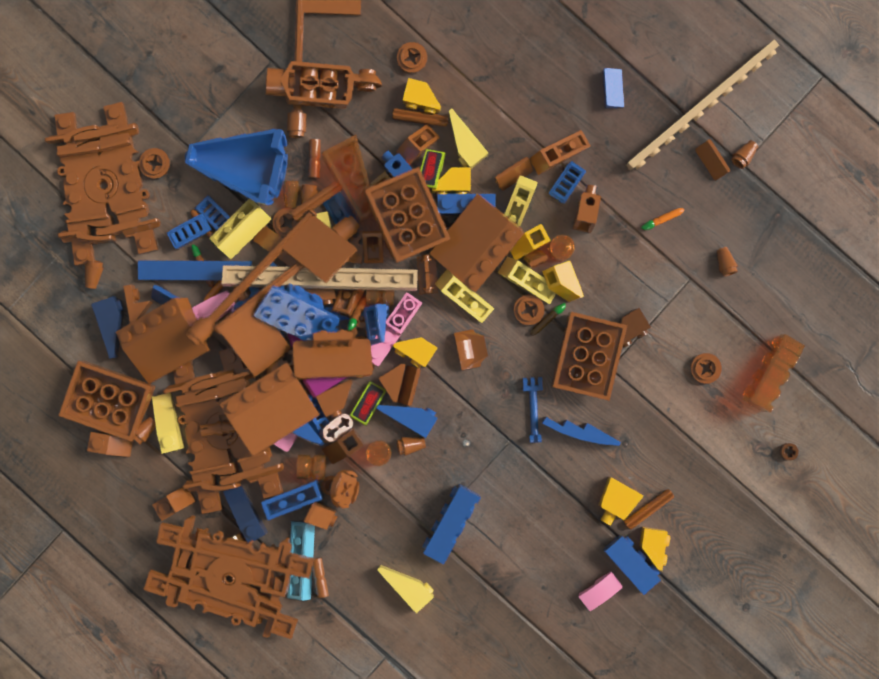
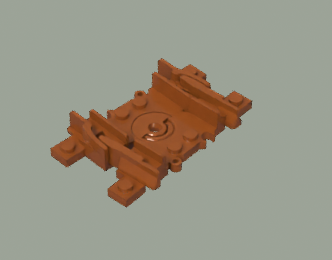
(96, 157)
(212, 451)
(213, 560)

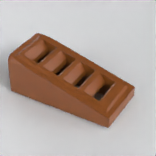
(535, 258)

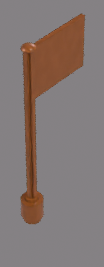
(296, 118)
(309, 243)
(255, 340)

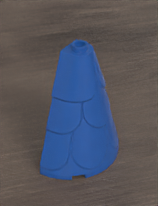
(245, 163)

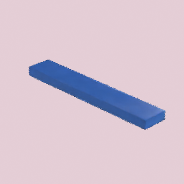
(184, 269)

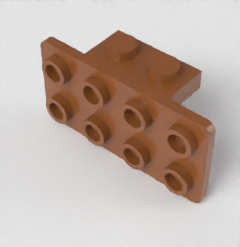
(332, 356)

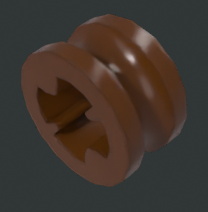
(792, 456)

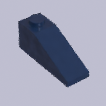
(110, 320)
(245, 514)

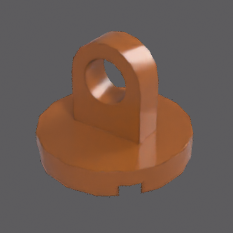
(343, 488)

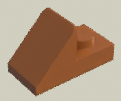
(135, 309)
(173, 503)

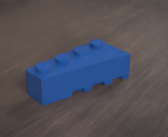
(451, 523)

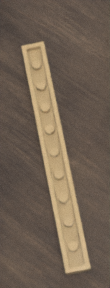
(696, 112)
(343, 279)

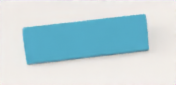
(303, 544)

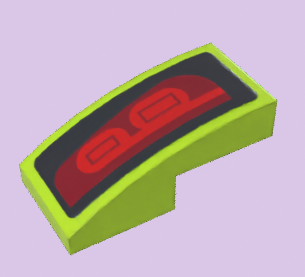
(432, 166)
(368, 403)

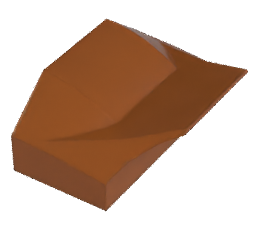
(470, 348)

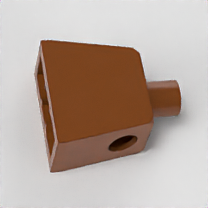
(587, 210)

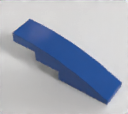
(587, 433)

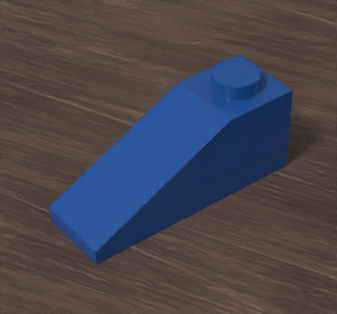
(414, 418)

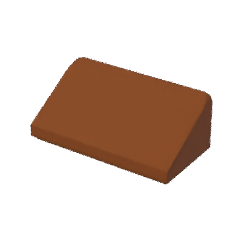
(712, 160)
(512, 174)
(347, 301)
(409, 385)

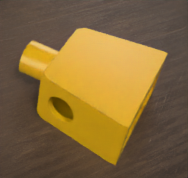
(618, 500)

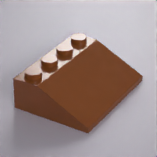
(406, 215)
(477, 242)
(159, 340)
(589, 356)
(106, 400)
(269, 409)

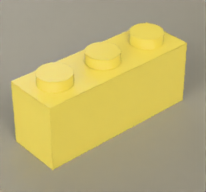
(240, 228)

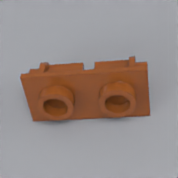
(427, 274)

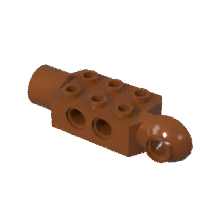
(319, 84)

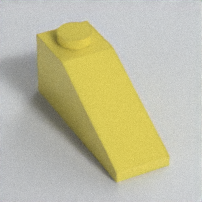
(467, 145)
(520, 199)
(526, 279)
(464, 296)
(167, 423)
(409, 588)

